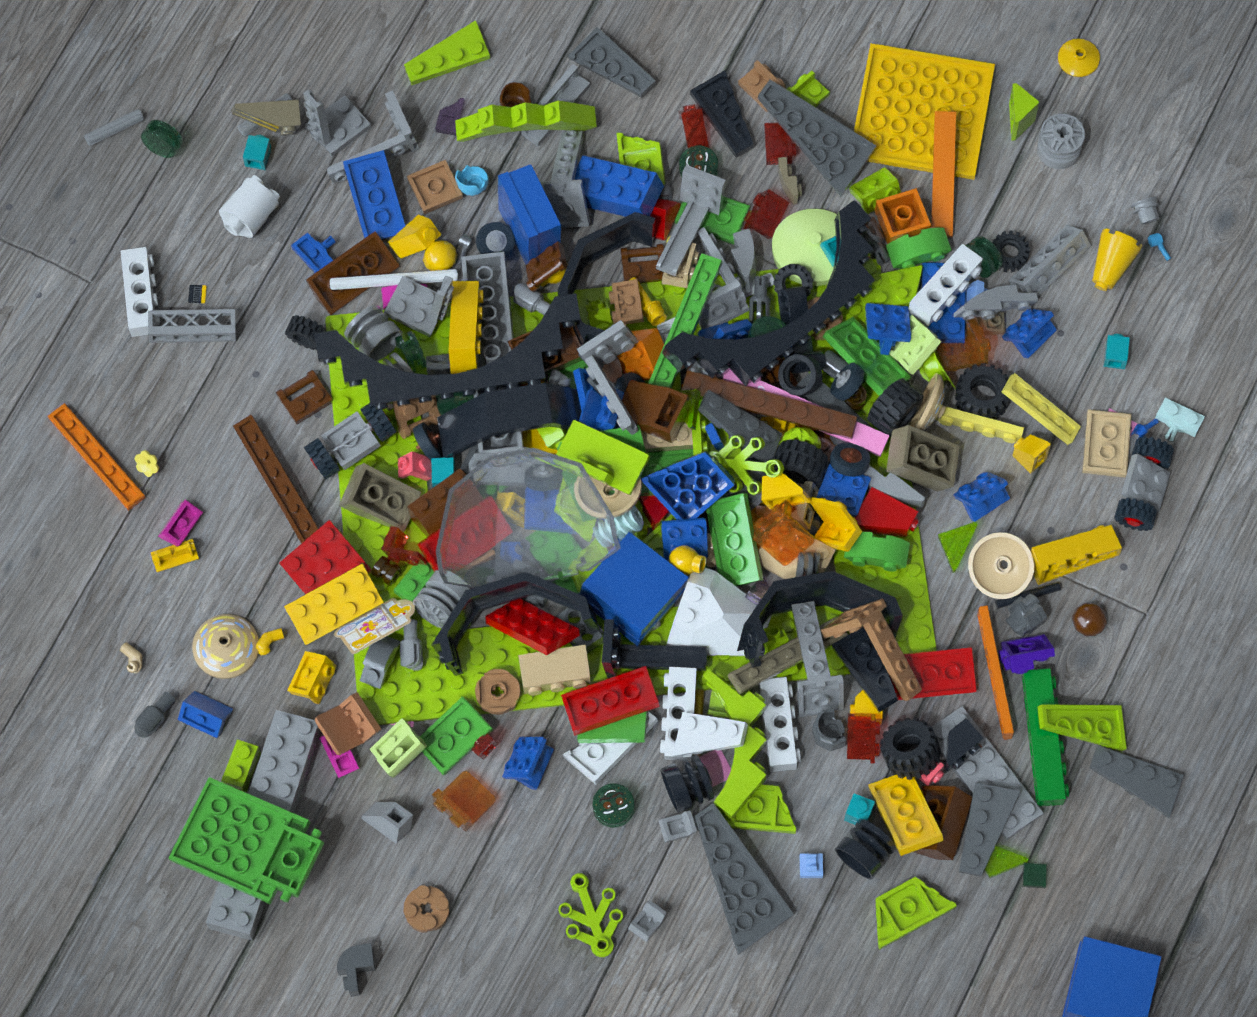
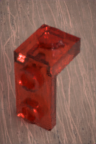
(693, 125)
(394, 548)

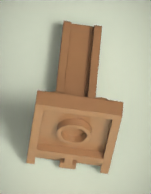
(883, 641)

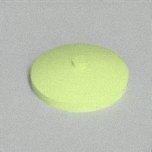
(799, 241)

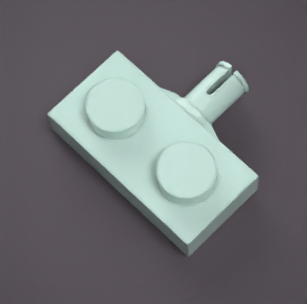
(1179, 419)

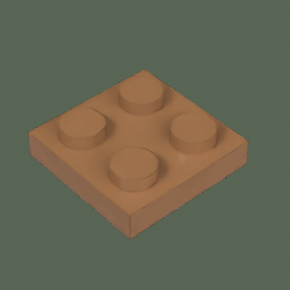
(434, 187)

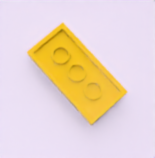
(334, 604)
(905, 813)

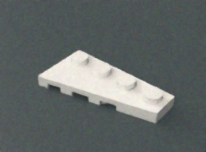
(598, 759)

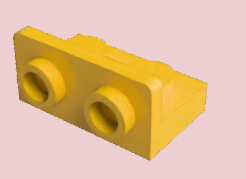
(312, 676)

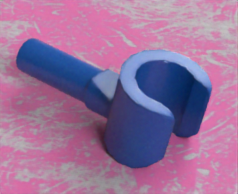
(1142, 430)

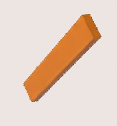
(943, 171)
(96, 457)
(995, 673)

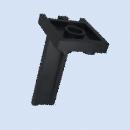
(619, 655)

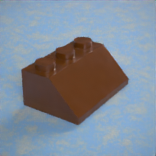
(429, 508)
(949, 809)

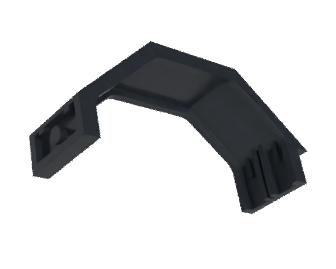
(598, 244)
(506, 413)
(825, 590)
(499, 593)

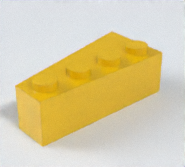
(465, 326)
(1074, 553)

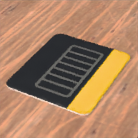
(197, 294)

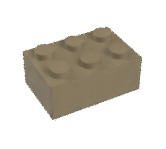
(922, 458)

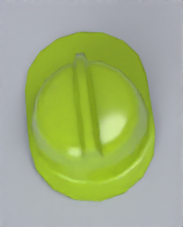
(932, 366)

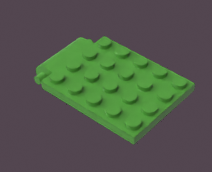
(247, 843)

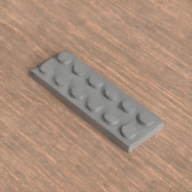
(989, 769)

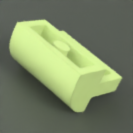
(914, 353)
(398, 748)

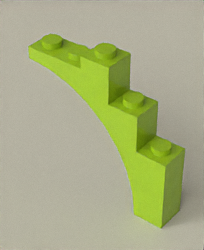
(525, 117)
(744, 775)

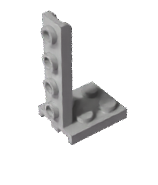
(336, 125)
(391, 147)
(563, 190)
(704, 195)
(725, 301)
(418, 305)
(604, 350)
(820, 689)

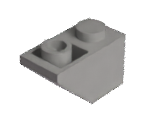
(389, 819)

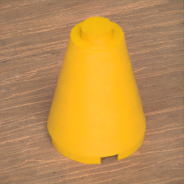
(1113, 258)

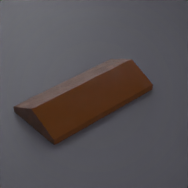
(363, 259)

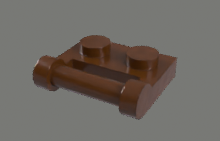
(545, 265)
(644, 270)
(307, 403)

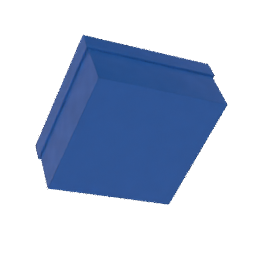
(527, 212)
(634, 588)
(1111, 981)

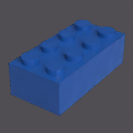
(618, 187)

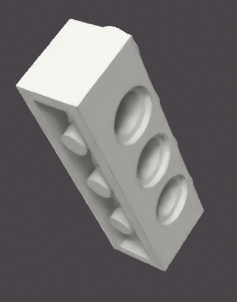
(962, 260)
(132, 261)
(677, 678)
(779, 759)

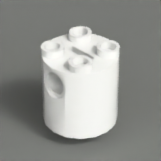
(248, 207)

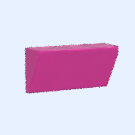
(180, 523)

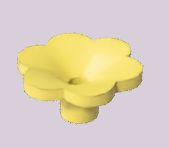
(146, 463)

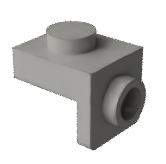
(678, 826)
(648, 921)

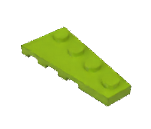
(451, 54)
(1088, 723)

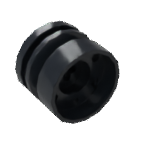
(687, 783)
(865, 849)

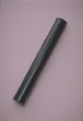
(1044, 590)

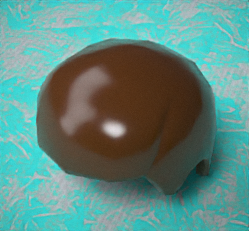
(514, 94)
(1089, 619)

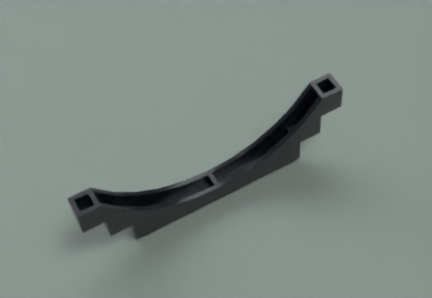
(755, 355)
(395, 386)

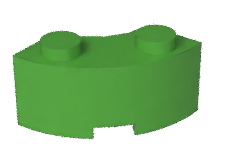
(927, 246)
(882, 552)

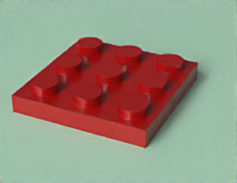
(321, 558)

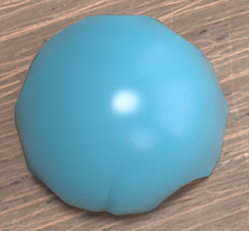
(472, 180)

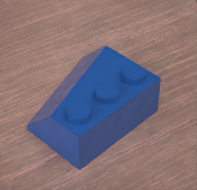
(690, 485)

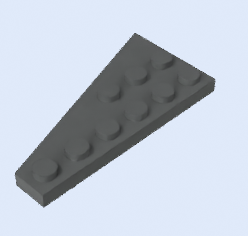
(826, 142)
(744, 890)

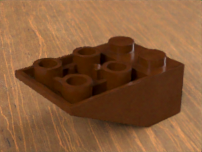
(566, 358)
(656, 409)

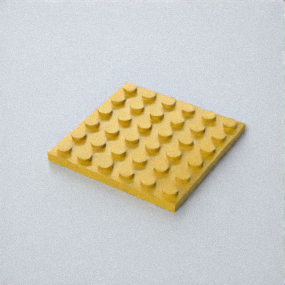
(901, 100)

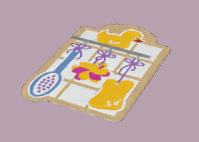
(375, 624)

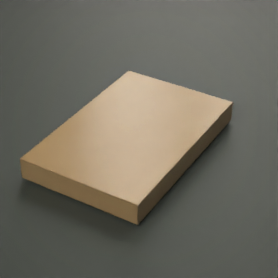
(1106, 443)

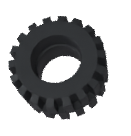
(986, 377)
(895, 406)
(802, 462)
(914, 762)

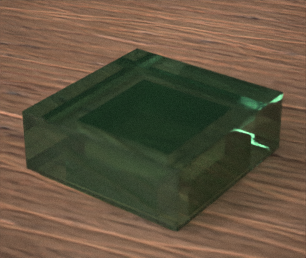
(1034, 875)

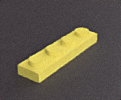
(1041, 409)
(988, 427)

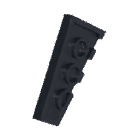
(723, 112)
(866, 667)

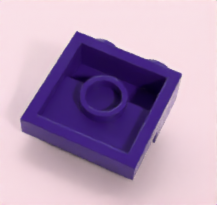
(1019, 653)

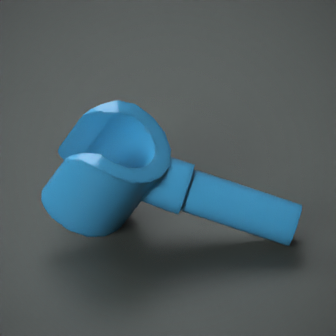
(1157, 240)

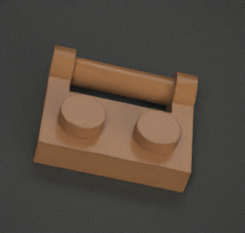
(411, 411)

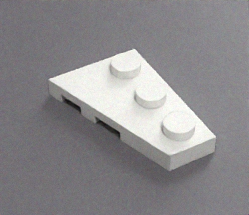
(707, 733)

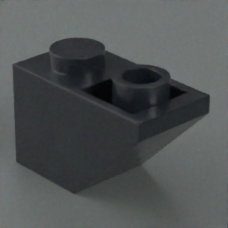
(961, 743)

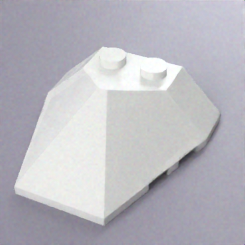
(711, 615)

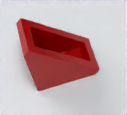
(665, 214)

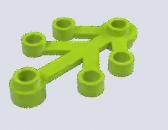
(740, 464)
(592, 919)

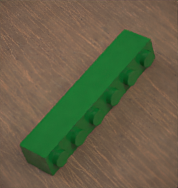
(1043, 744)

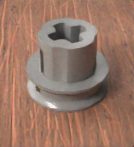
(1146, 210)

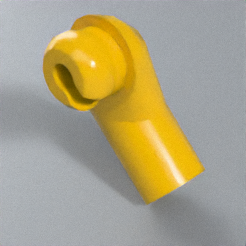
(266, 639)

